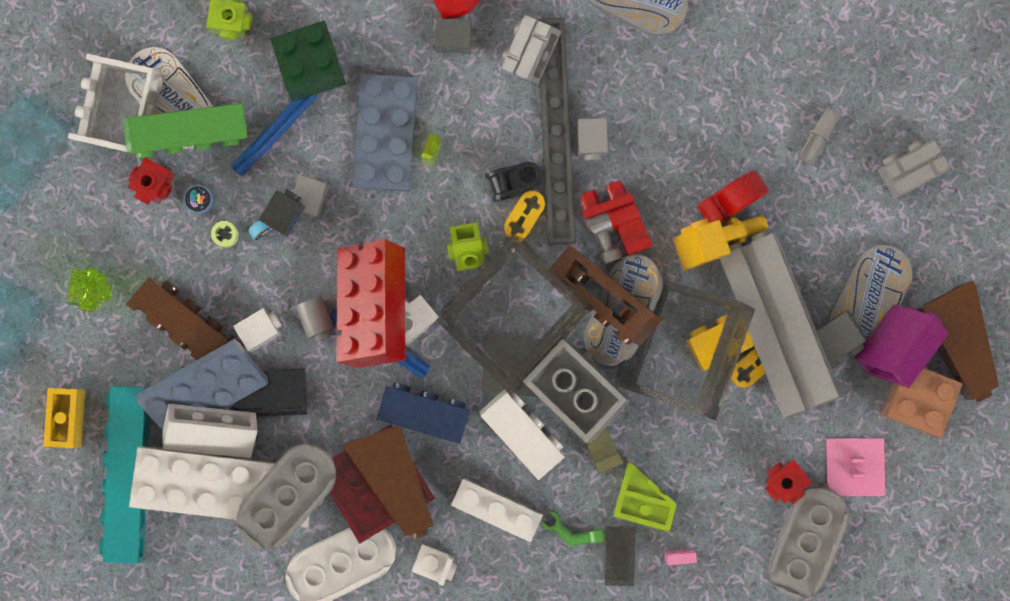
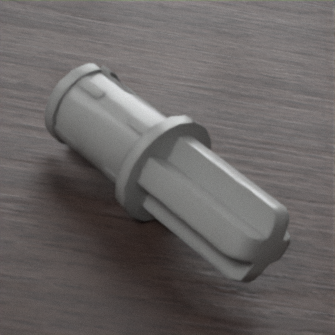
(819, 136)

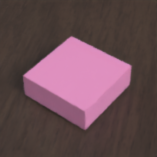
(680, 556)

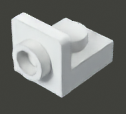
(434, 564)

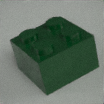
(308, 61)

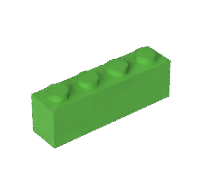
(184, 128)

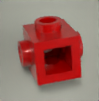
(143, 175)
(798, 479)

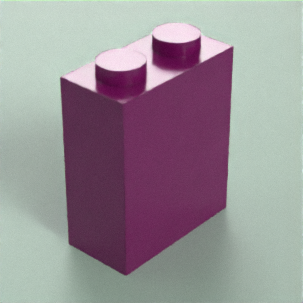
(902, 345)

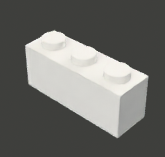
(209, 431)
(522, 433)
(497, 509)

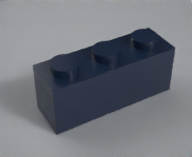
(423, 413)

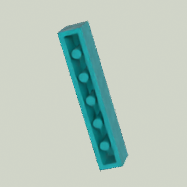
(125, 433)

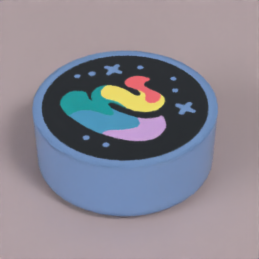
(198, 199)

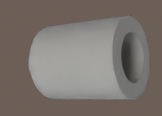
(315, 319)

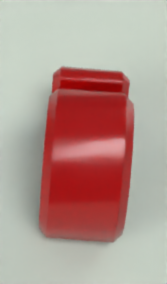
(734, 197)

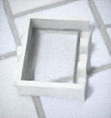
(115, 93)

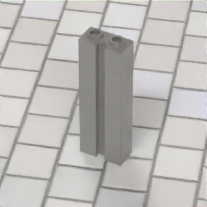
(781, 325)

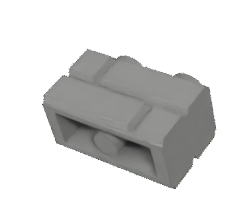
(530, 48)
(913, 168)

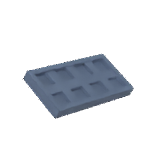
(385, 132)
(208, 382)

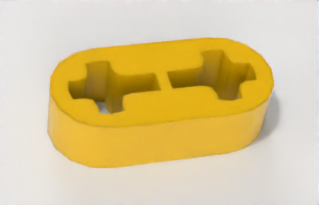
(518, 212)
(743, 364)

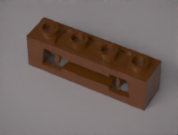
(638, 325)

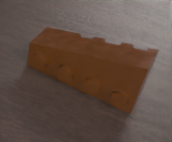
(179, 318)

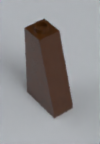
(967, 344)
(390, 474)

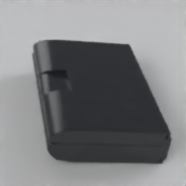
(282, 396)

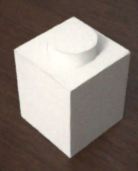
(258, 329)

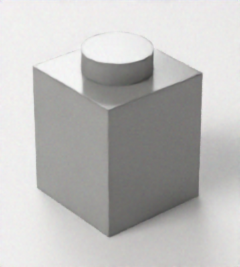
(592, 139)
(312, 193)

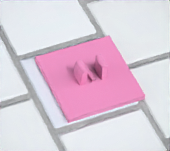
(856, 466)

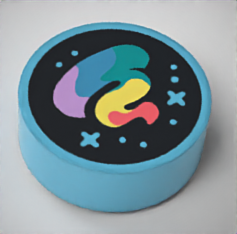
(259, 230)

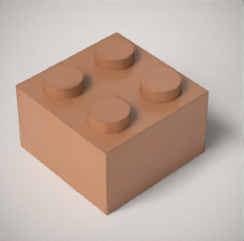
(924, 405)

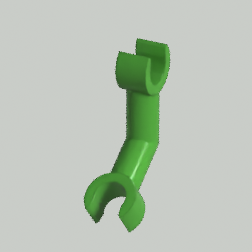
(571, 539)

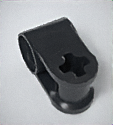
(511, 181)

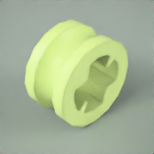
(224, 225)

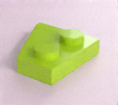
(643, 501)

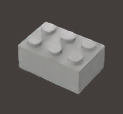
(577, 391)

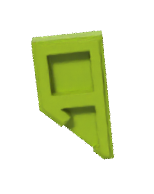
(431, 150)

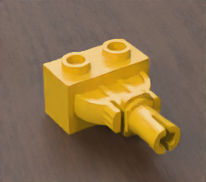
(708, 241)

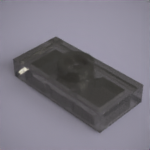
(619, 556)

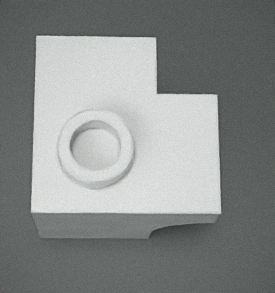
(417, 318)

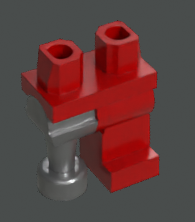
(616, 214)

